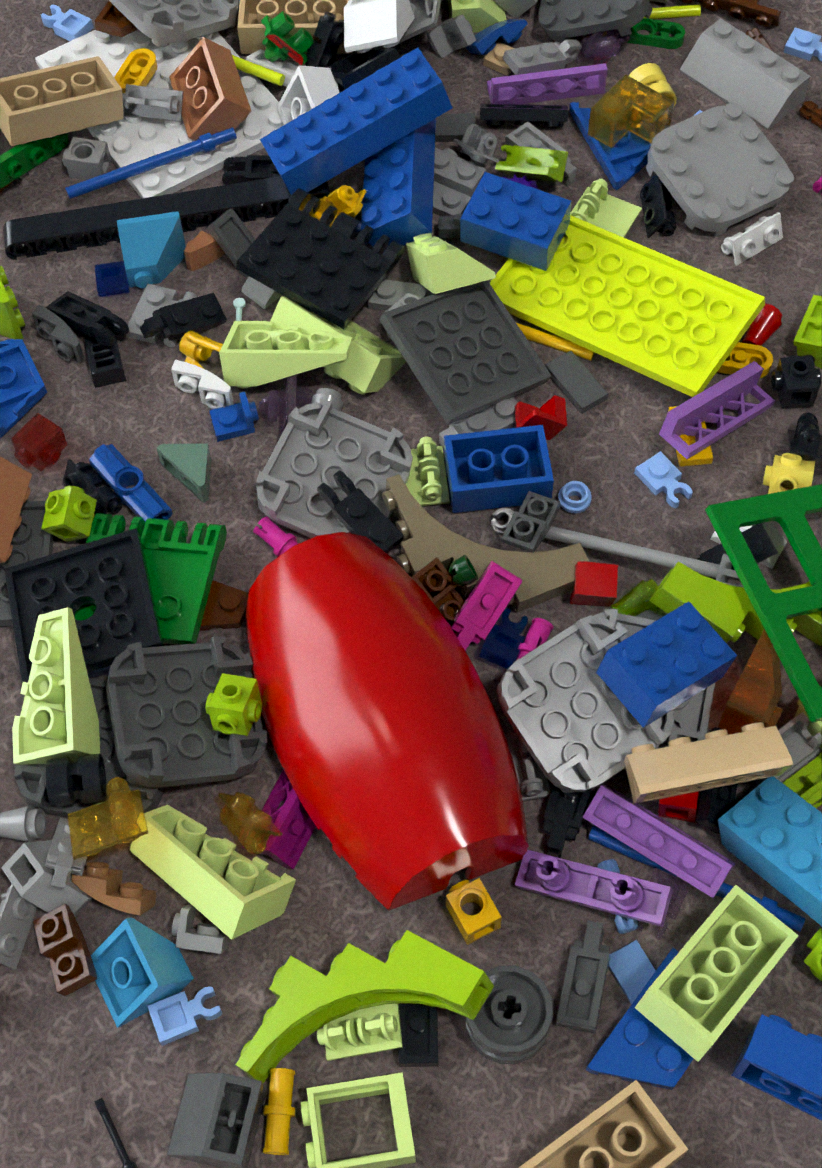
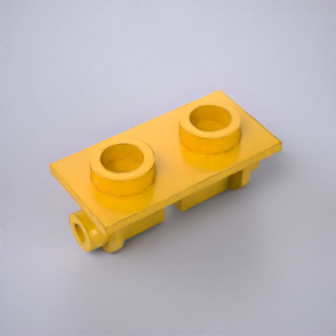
(343, 199)

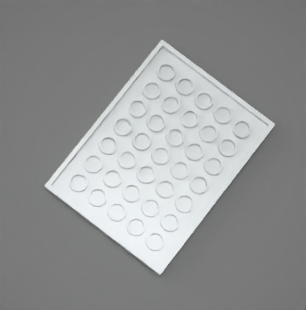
(143, 137)

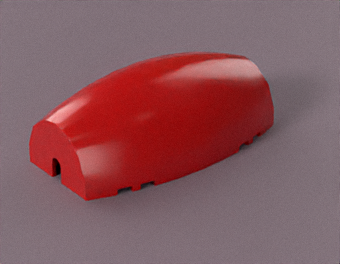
(381, 720)

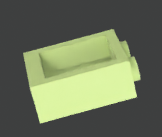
(357, 1089)

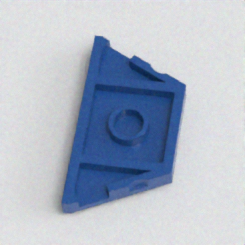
(621, 160)
(19, 383)
(641, 1049)

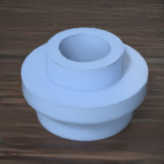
(578, 489)

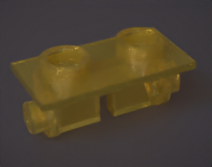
(247, 821)

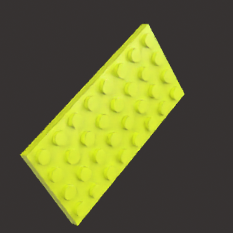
(632, 306)

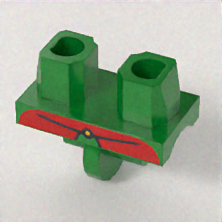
(281, 43)

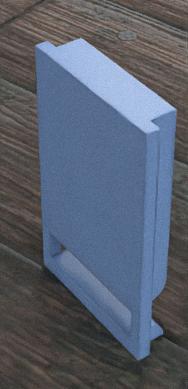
(631, 969)

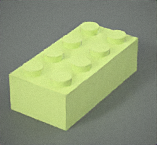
(716, 972)

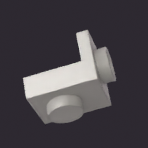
(451, 35)

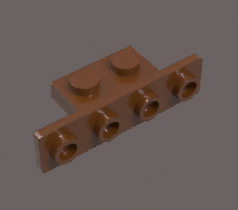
(739, 9)

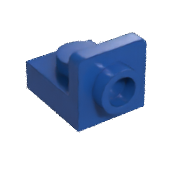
(234, 419)

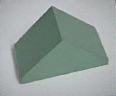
(189, 465)

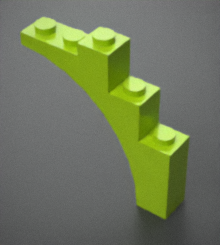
(724, 605)
(356, 981)

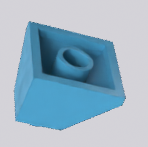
(151, 247)
(137, 970)

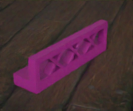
(290, 820)

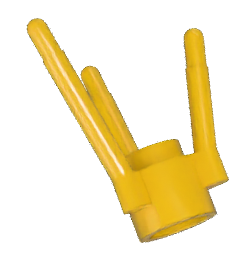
(197, 347)

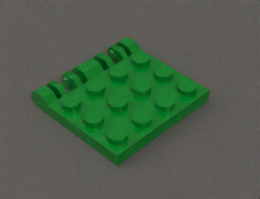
(176, 569)

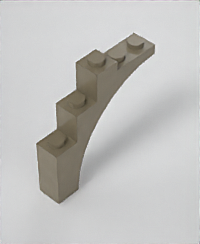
(543, 572)

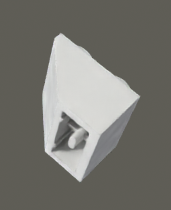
(375, 23)

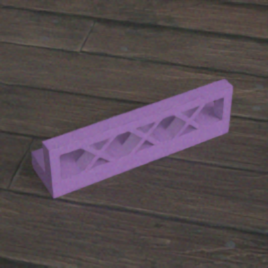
(548, 85)
(709, 407)
(658, 840)

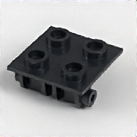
(806, 437)

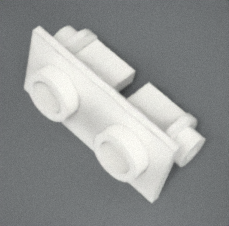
(754, 239)

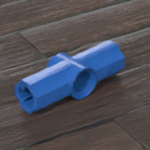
(120, 474)

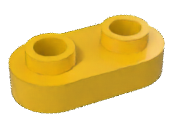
(137, 68)
(745, 354)

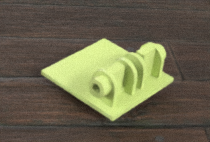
(605, 210)
(428, 474)
(362, 1032)

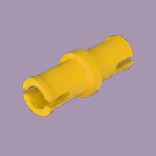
(279, 1111)

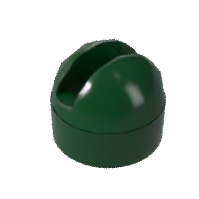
(465, 571)

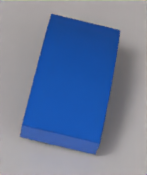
(504, 32)

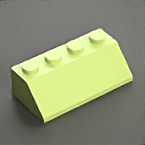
(370, 357)

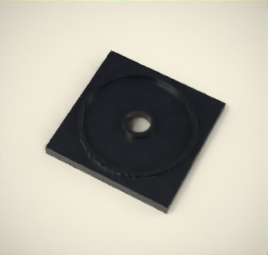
(99, 573)

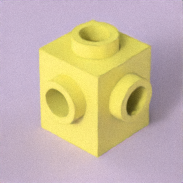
(788, 473)

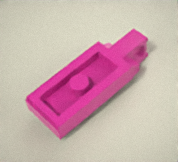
(485, 604)

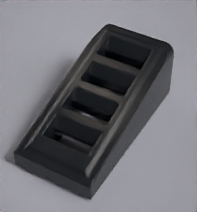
(108, 374)

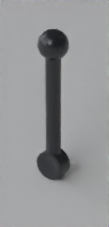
(100, 1104)

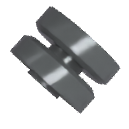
(517, 1038)

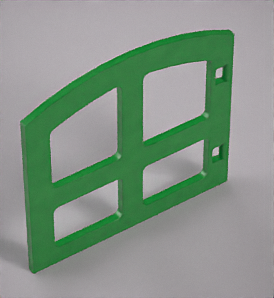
(773, 608)

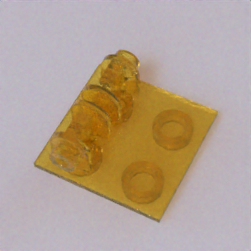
(108, 822)

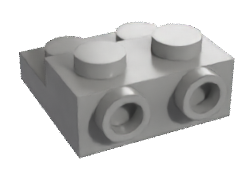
(454, 182)

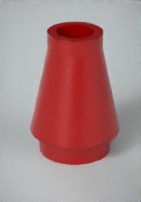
(764, 325)

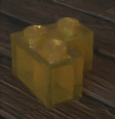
(629, 108)

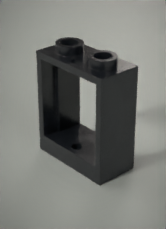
(361, 65)

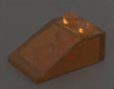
(756, 691)

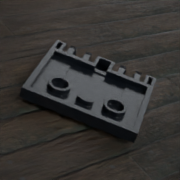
(318, 262)

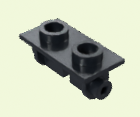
(332, 36)
(656, 208)
(85, 477)

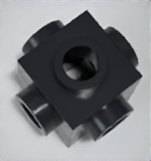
(796, 381)

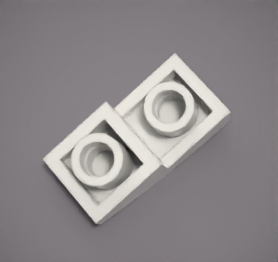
(212, 389)

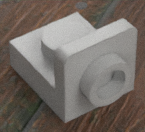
(203, 938)

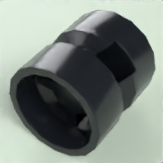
(63, 780)

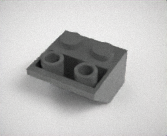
(217, 1120)

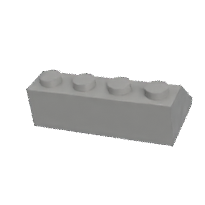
(745, 73)

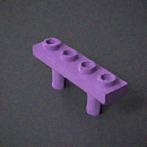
(594, 888)

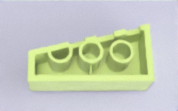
(210, 873)

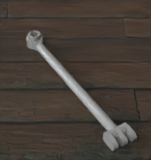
(720, 572)

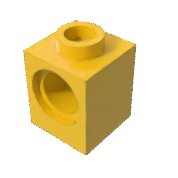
(473, 926)

